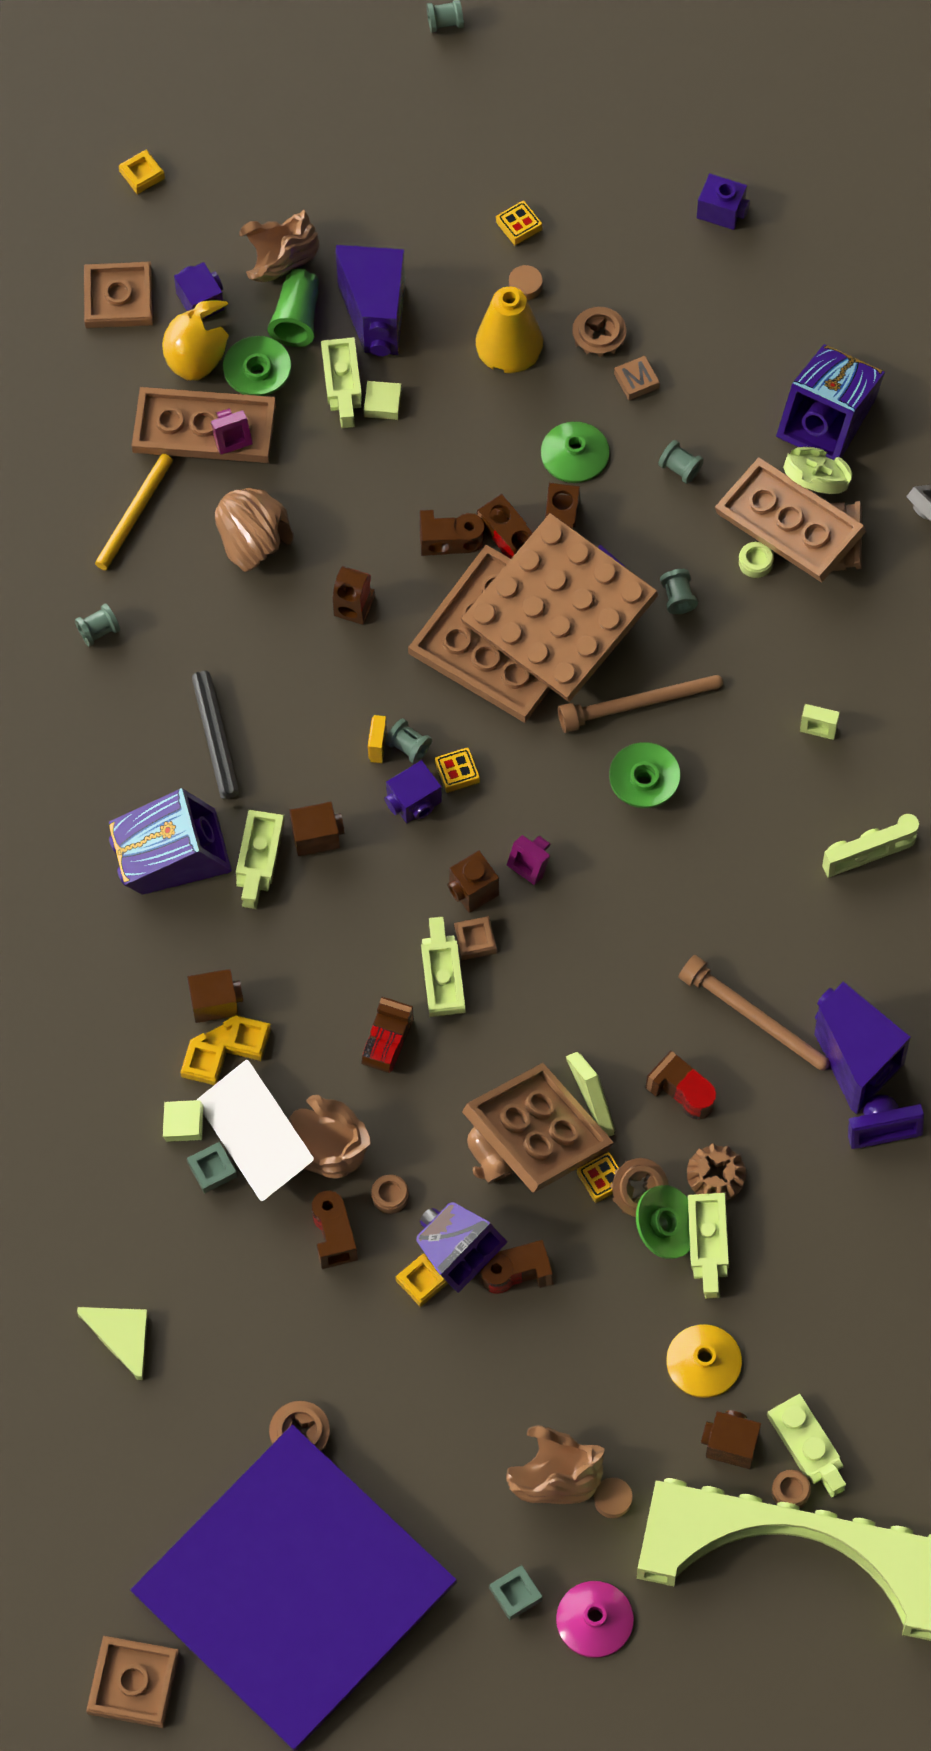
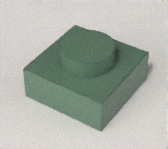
(211, 1167)
(515, 1592)

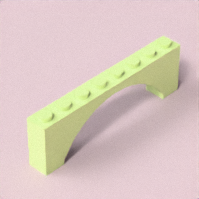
(692, 1522)

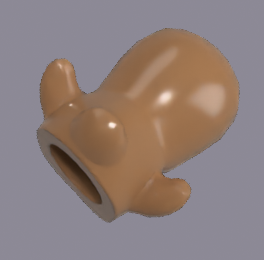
(492, 1164)

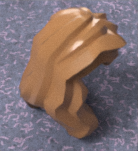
(281, 246)
(251, 526)
(331, 1136)
(559, 1472)

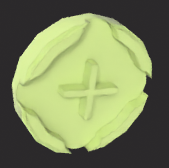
(817, 472)

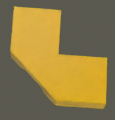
(236, 1036)

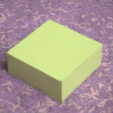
(382, 400)
(819, 721)
(183, 1120)

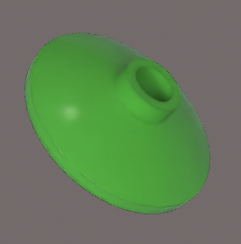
(257, 354)
(575, 464)
(647, 761)
(664, 1221)

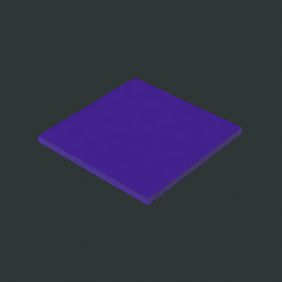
(293, 1587)

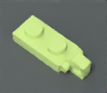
(342, 378)
(258, 855)
(442, 971)
(708, 1240)
(808, 1443)

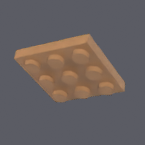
(537, 1127)

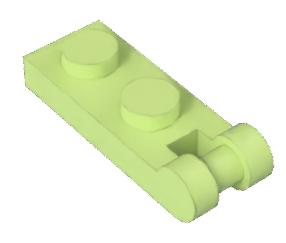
(870, 846)

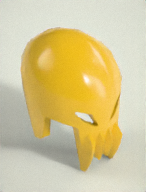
(190, 347)

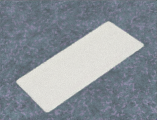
(255, 1130)

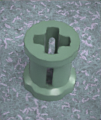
(445, 15)
(680, 461)
(678, 591)
(97, 625)
(408, 741)

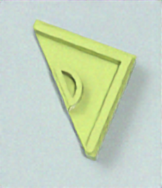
(592, 1091)
(121, 1332)

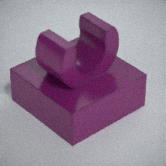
(231, 431)
(529, 858)

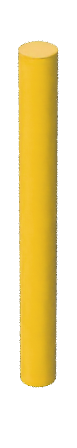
(133, 512)

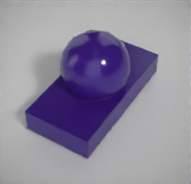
(884, 1122)

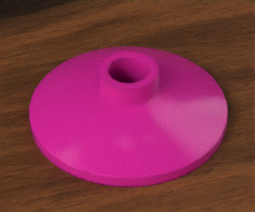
(590, 1637)

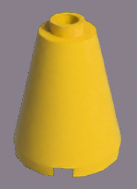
(509, 333)

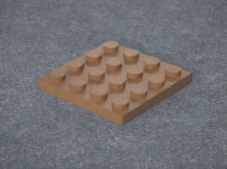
(559, 607)
(469, 658)

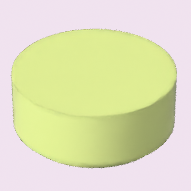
(756, 559)

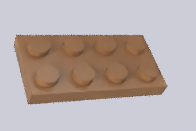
(181, 425)
(790, 519)

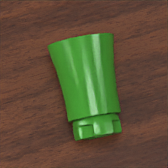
(295, 312)

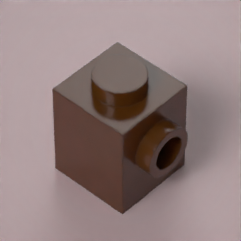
(316, 828)
(473, 881)
(214, 995)
(731, 1438)

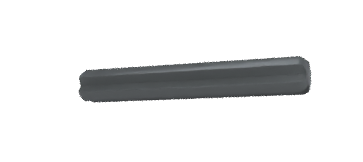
(215, 735)

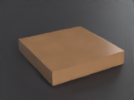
(118, 295)
(133, 1682)

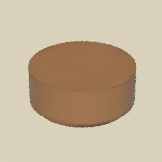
(527, 280)
(390, 1194)
(791, 1487)
(613, 1498)

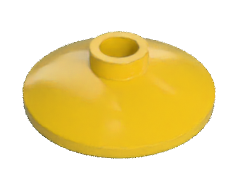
(699, 1377)

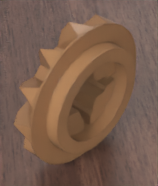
(594, 319)
(699, 1169)
(635, 1170)
(306, 1415)

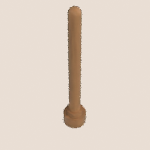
(573, 716)
(698, 974)

